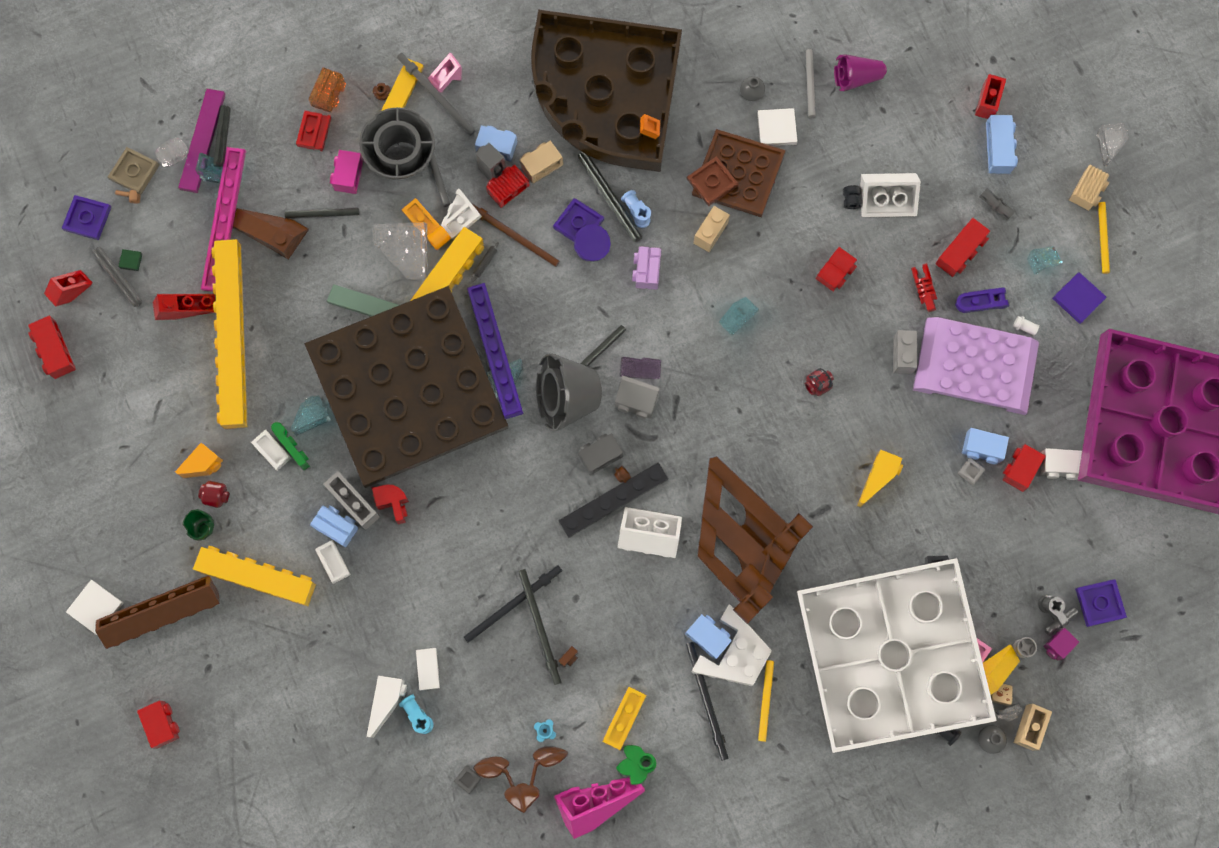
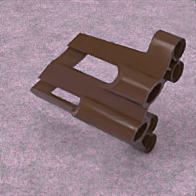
(760, 543)

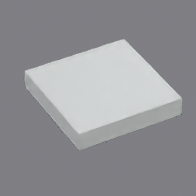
(777, 127)
(93, 604)

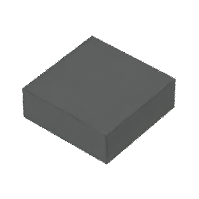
(467, 779)

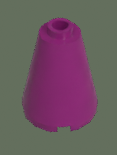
(857, 71)

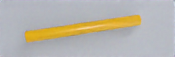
(1103, 237)
(766, 701)

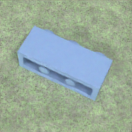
(1001, 144)

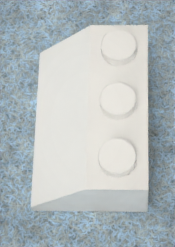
(889, 194)
(649, 532)

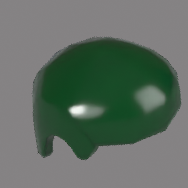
(198, 524)

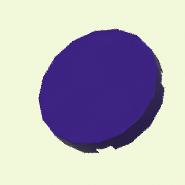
(592, 242)

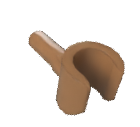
(133, 196)

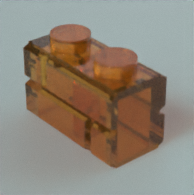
(327, 90)

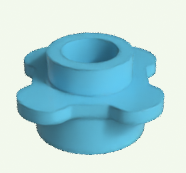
(539, 727)

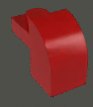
(391, 496)

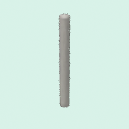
(810, 83)

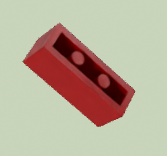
(963, 248)
(51, 347)

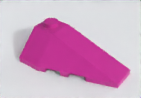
(590, 807)

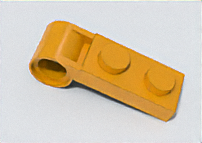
(417, 213)

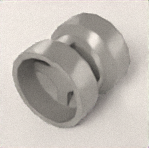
(1028, 646)

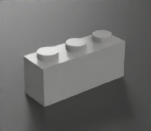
(351, 500)

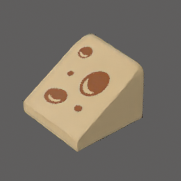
(1003, 695)

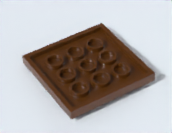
(752, 166)

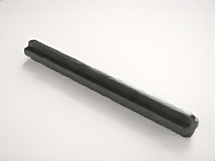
(610, 197)

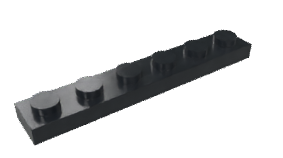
(613, 500)

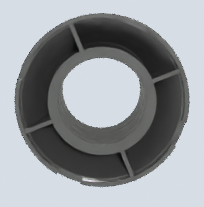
(394, 127)
(566, 391)

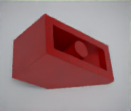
(67, 287)

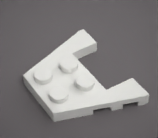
(743, 657)

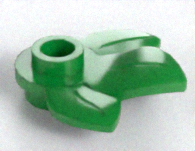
(633, 764)

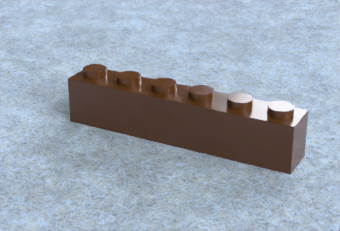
(157, 612)

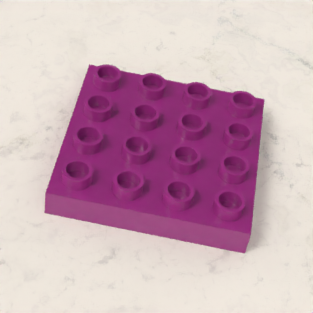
(1154, 421)

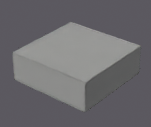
(971, 471)

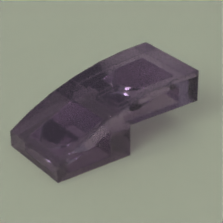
(640, 368)

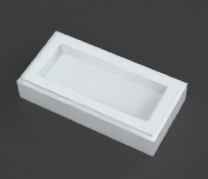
(271, 450)
(332, 561)
(427, 669)

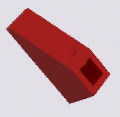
(182, 305)

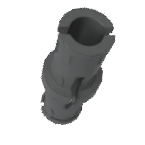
(997, 204)

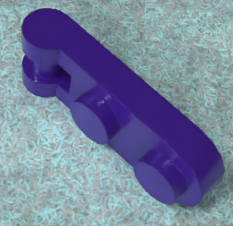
(982, 300)

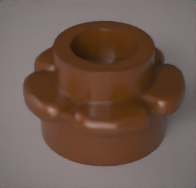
(381, 95)
(622, 474)

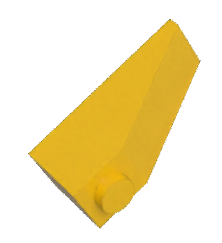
(882, 472)
(1000, 667)

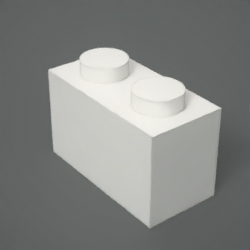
(1061, 463)

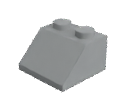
(636, 397)

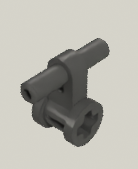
(1055, 607)

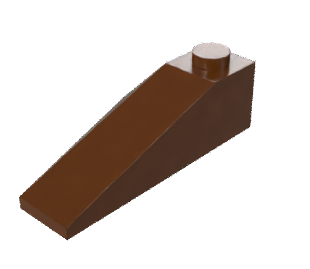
(274, 232)

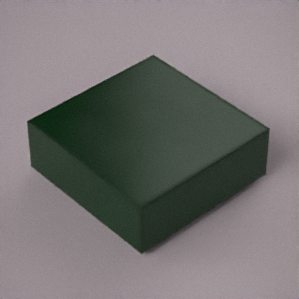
(130, 260)

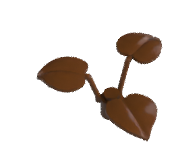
(521, 795)

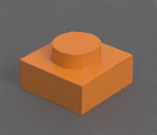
(650, 126)

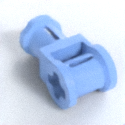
(637, 209)

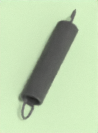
(485, 261)

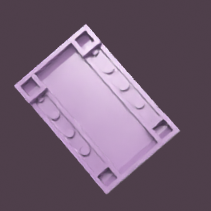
(976, 364)

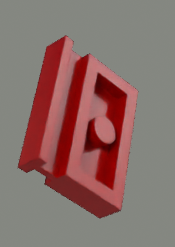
(313, 130)

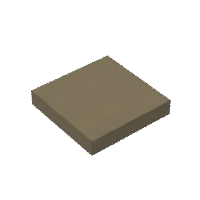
(133, 170)

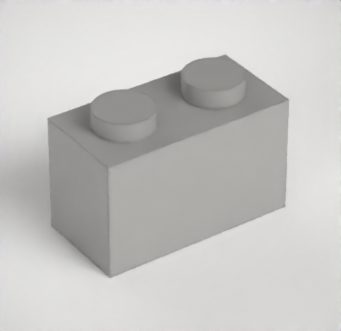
(905, 352)

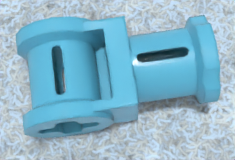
(416, 714)

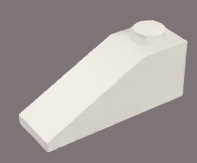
(386, 698)

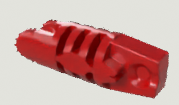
(925, 288)

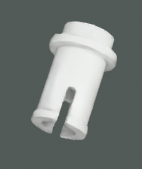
(1025, 325)

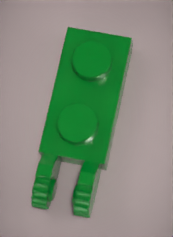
(289, 443)

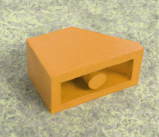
(200, 463)

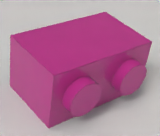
(347, 171)

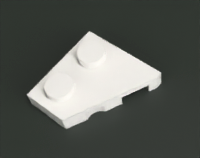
(460, 215)

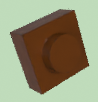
(569, 657)

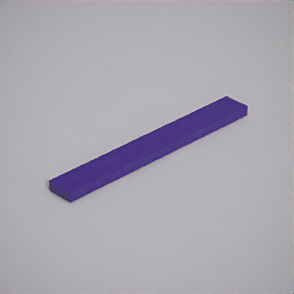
(495, 351)

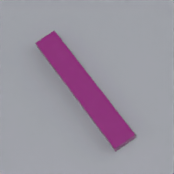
(201, 138)

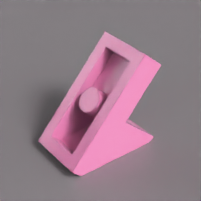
(446, 72)

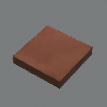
(712, 181)

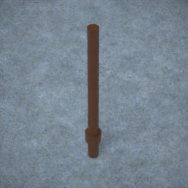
(517, 237)

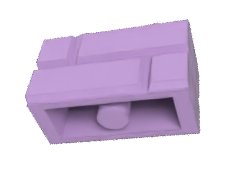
(647, 268)

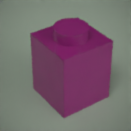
(1060, 644)

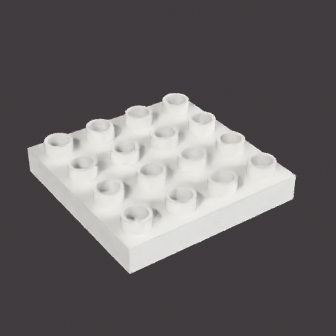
(896, 656)

